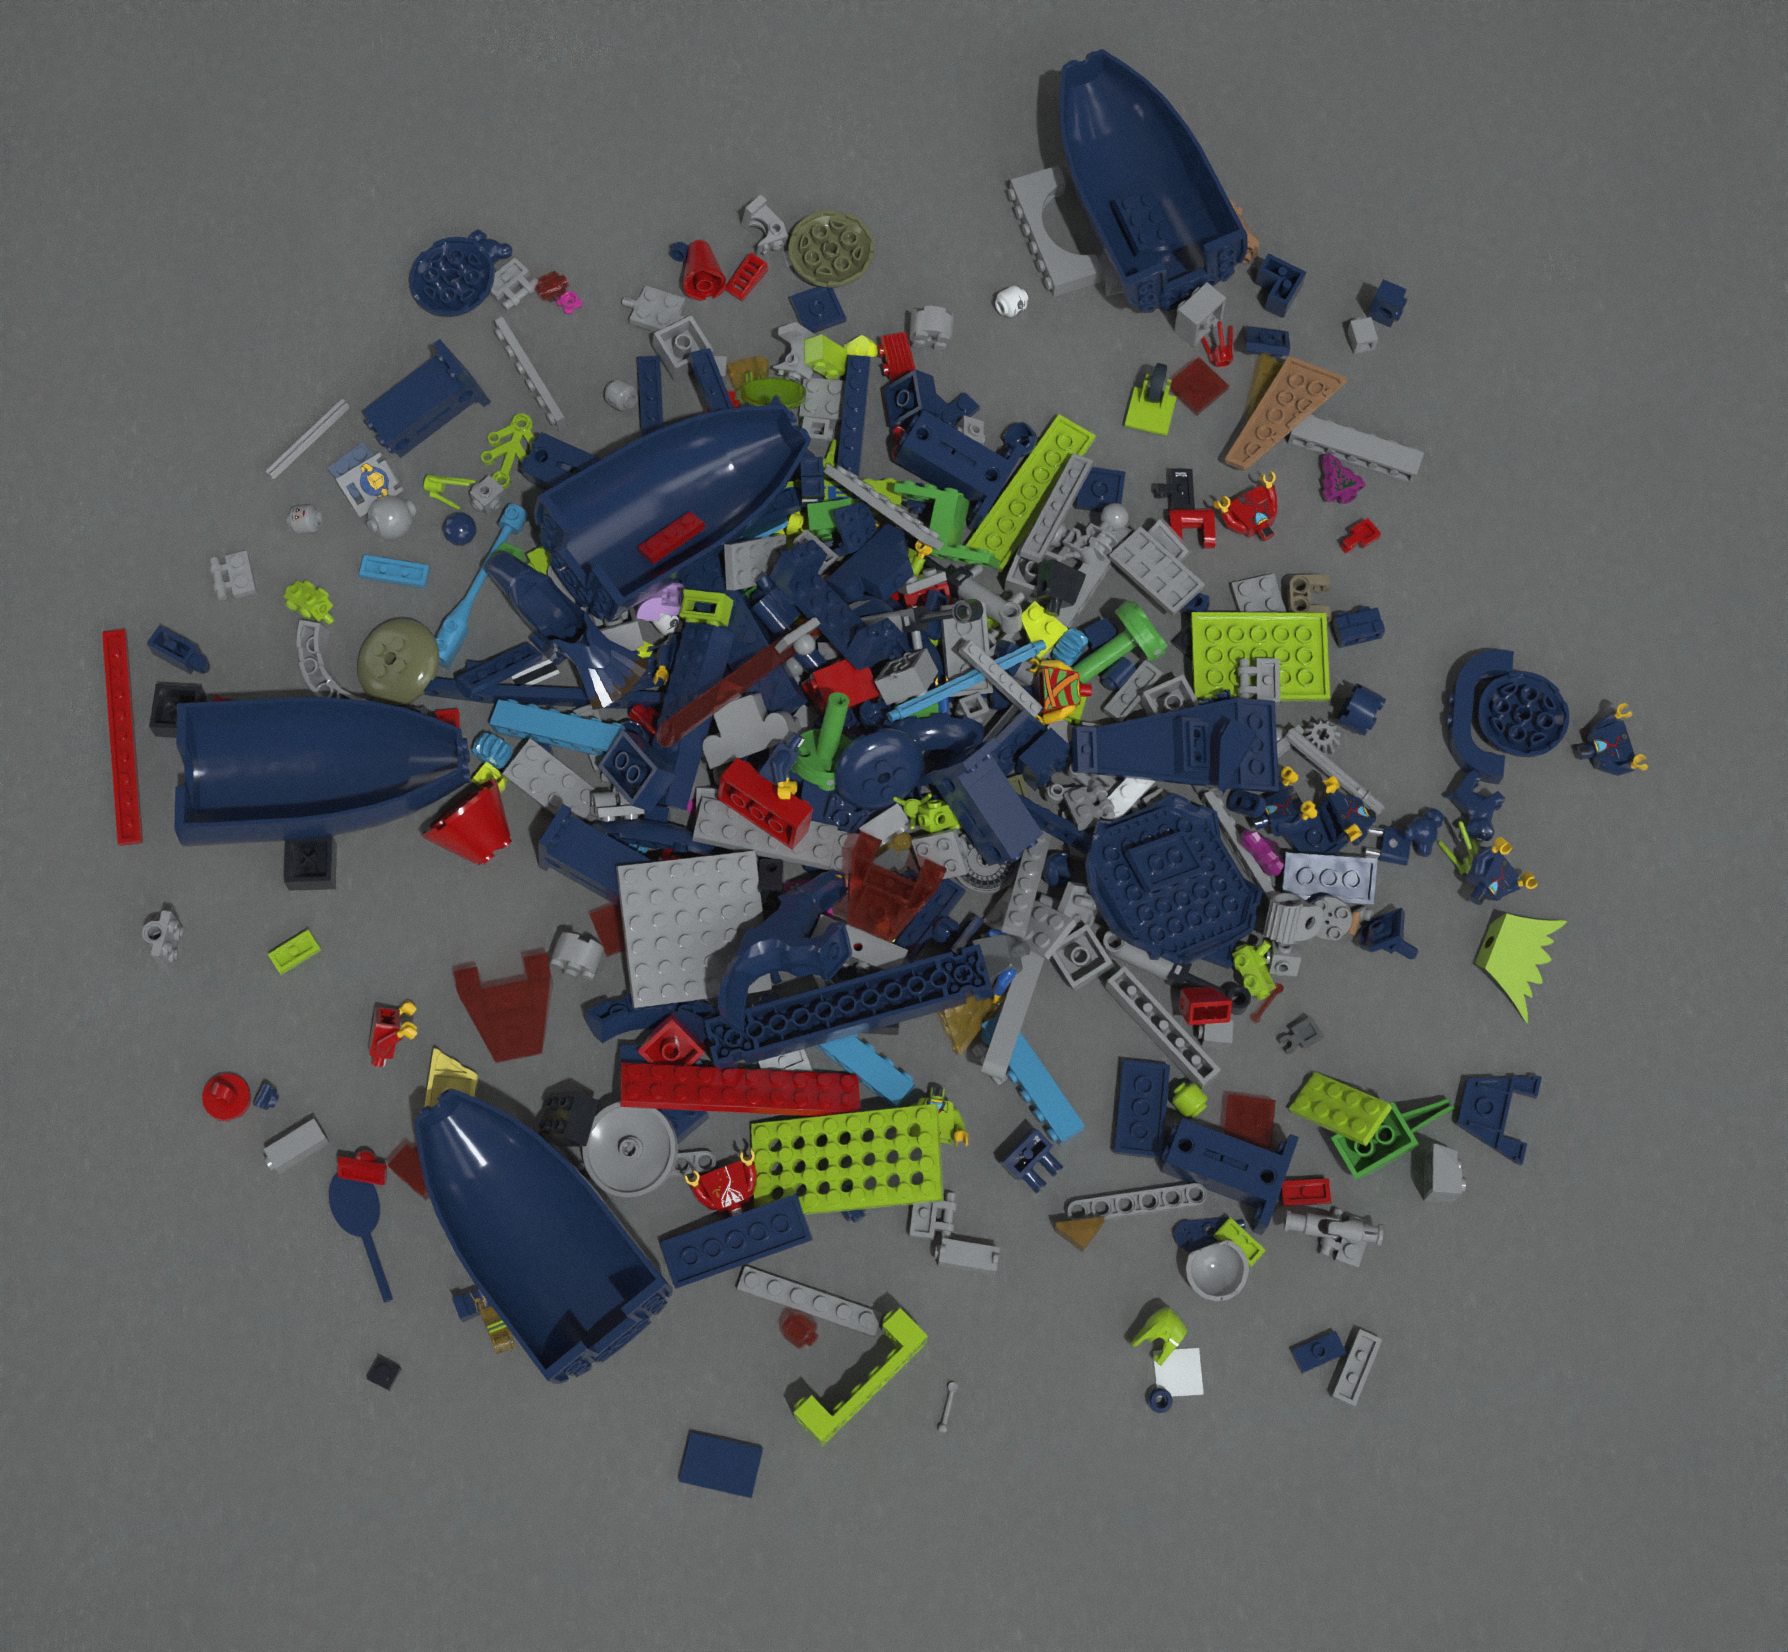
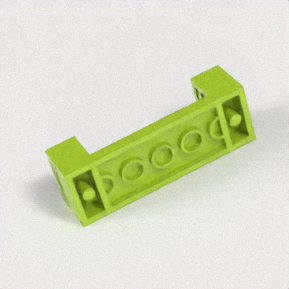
(906, 1337)

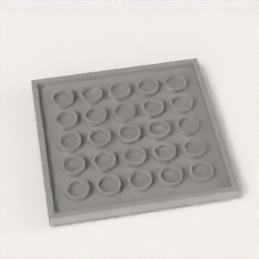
(687, 924)

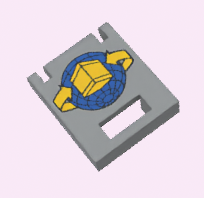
(372, 482)

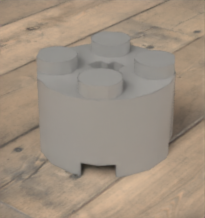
(931, 327)
(577, 956)

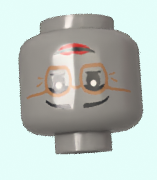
(304, 519)

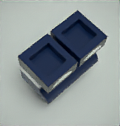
(812, 480)

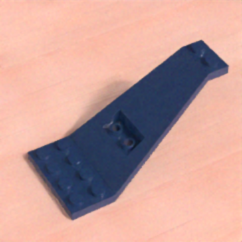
(1165, 746)

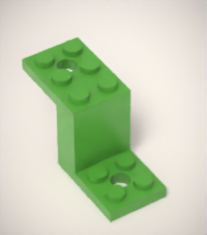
(948, 521)

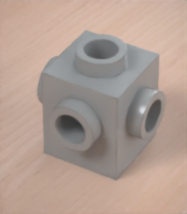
(972, 428)
(487, 495)
(972, 707)
(1283, 959)

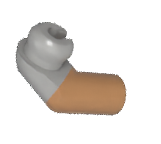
(1358, 916)

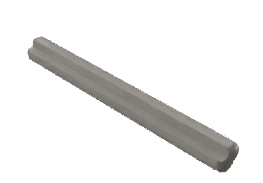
(307, 438)

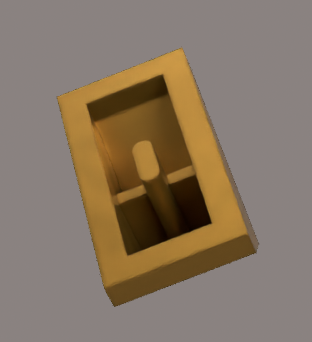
(1080, 1231)

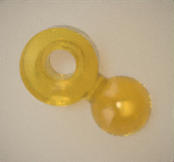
(901, 842)

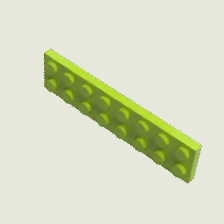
(1029, 490)

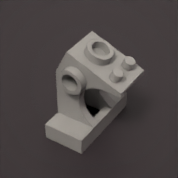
(761, 216)
(794, 364)

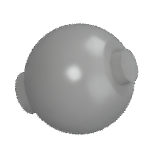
(390, 517)

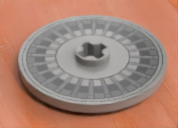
(985, 878)

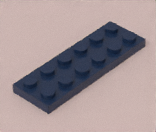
(736, 1241)

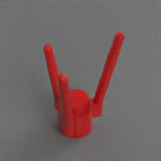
(1222, 355)
(644, 717)

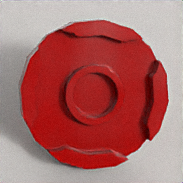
(226, 1097)

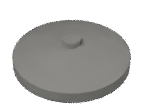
(630, 1150)

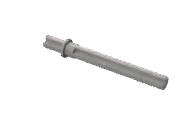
(1333, 769)

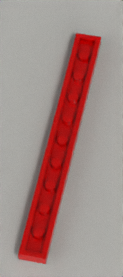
(122, 738)

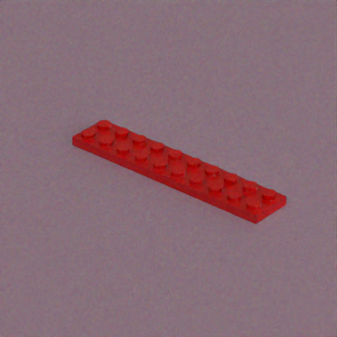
(738, 1090)

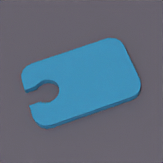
(765, 529)

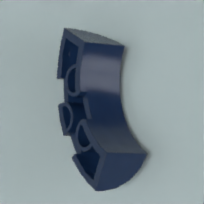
(942, 731)

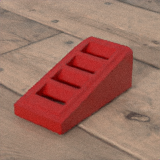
(755, 266)

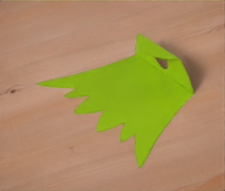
(1514, 954)

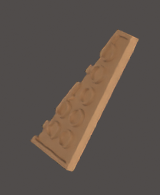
(1288, 401)

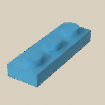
(394, 571)

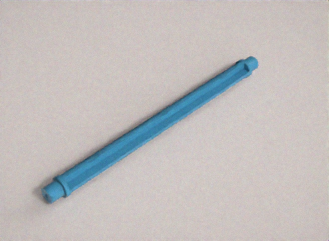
(963, 682)

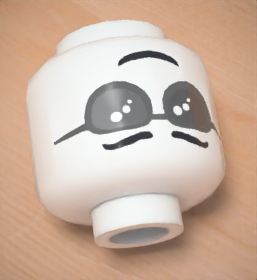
(1011, 301)
(668, 624)

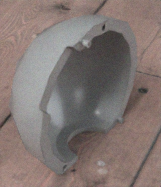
(1217, 1270)

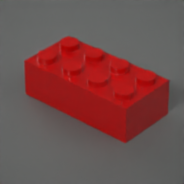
(759, 803)

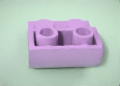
(665, 601)

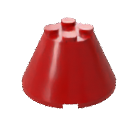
(473, 825)

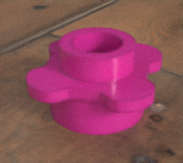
(570, 296)

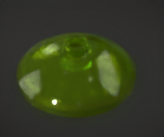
(762, 390)

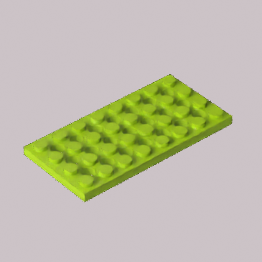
(856, 1124)

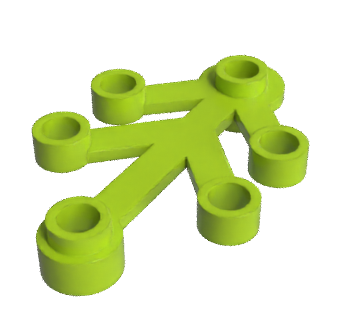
(512, 447)

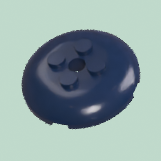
(441, 264)
(1527, 695)
(878, 769)

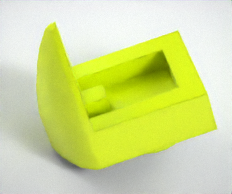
(862, 347)
(488, 771)

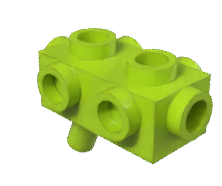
(308, 601)
(932, 811)
(1252, 966)

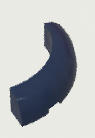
(655, 835)
(619, 1016)

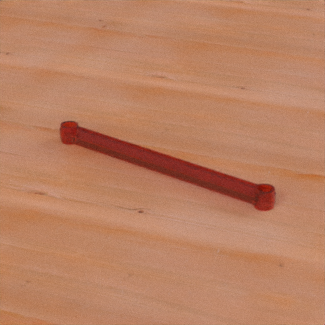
(725, 691)

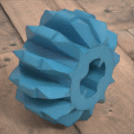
(1070, 646)
(492, 750)

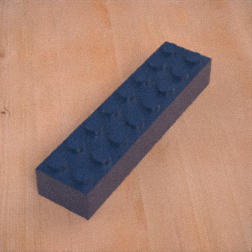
(697, 668)
(779, 687)

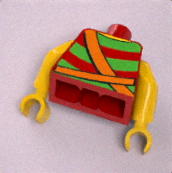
(1058, 689)

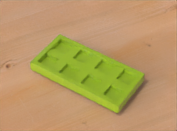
(1340, 1108)

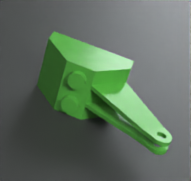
(1389, 1142)

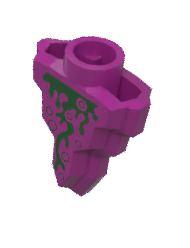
(1339, 481)
(1265, 851)

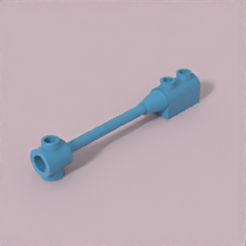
(455, 628)

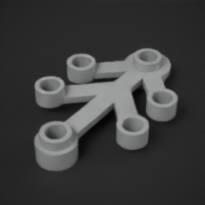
(1085, 780)

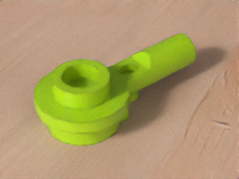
(831, 457)

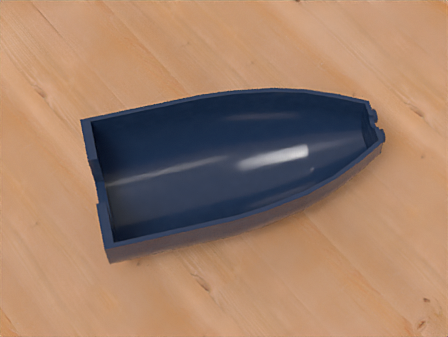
(1132, 142)
(715, 464)
(308, 768)
(535, 1237)

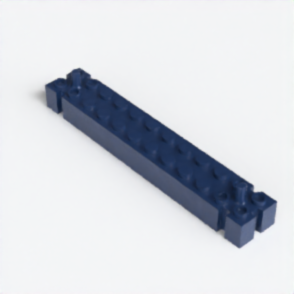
(851, 1007)

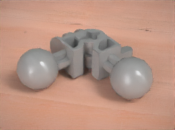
(1098, 539)

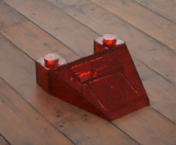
(883, 900)
(510, 1015)

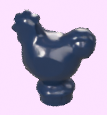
(494, 248)
(1424, 831)

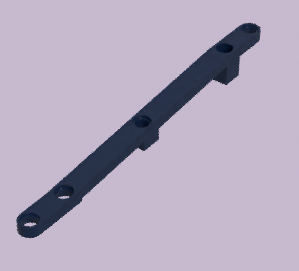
(538, 695)

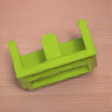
(722, 611)

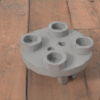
(1339, 921)

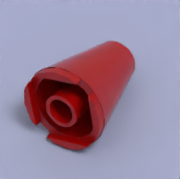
(702, 272)

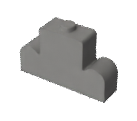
(746, 730)

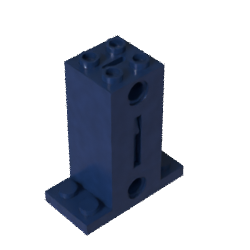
(423, 402)
(554, 461)
(956, 462)
(984, 802)
(585, 854)
(1229, 1167)

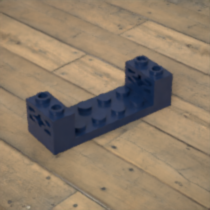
(799, 579)

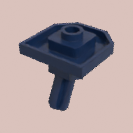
(1387, 933)

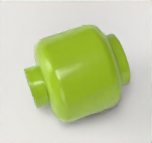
(1189, 1099)

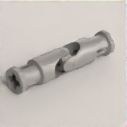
(1350, 1230)

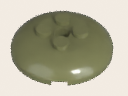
(831, 232)
(402, 679)

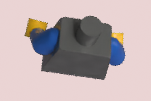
(1002, 959)

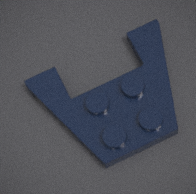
(1486, 1109)

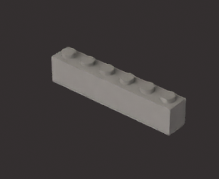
(1357, 448)
(1162, 1028)

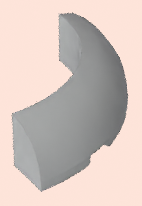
(314, 661)

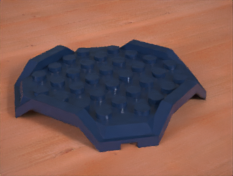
(1183, 918)

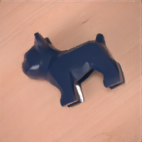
(1476, 807)

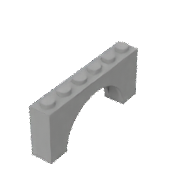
(1062, 269)

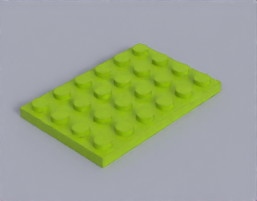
(1293, 638)

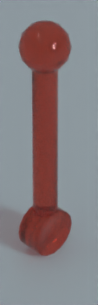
(1257, 1017)

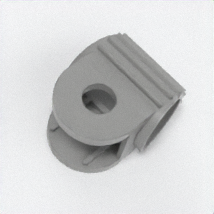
(1288, 917)

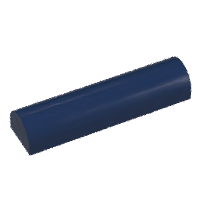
(780, 624)
(498, 669)

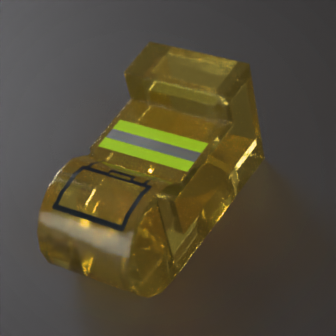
(748, 370)
(497, 1330)

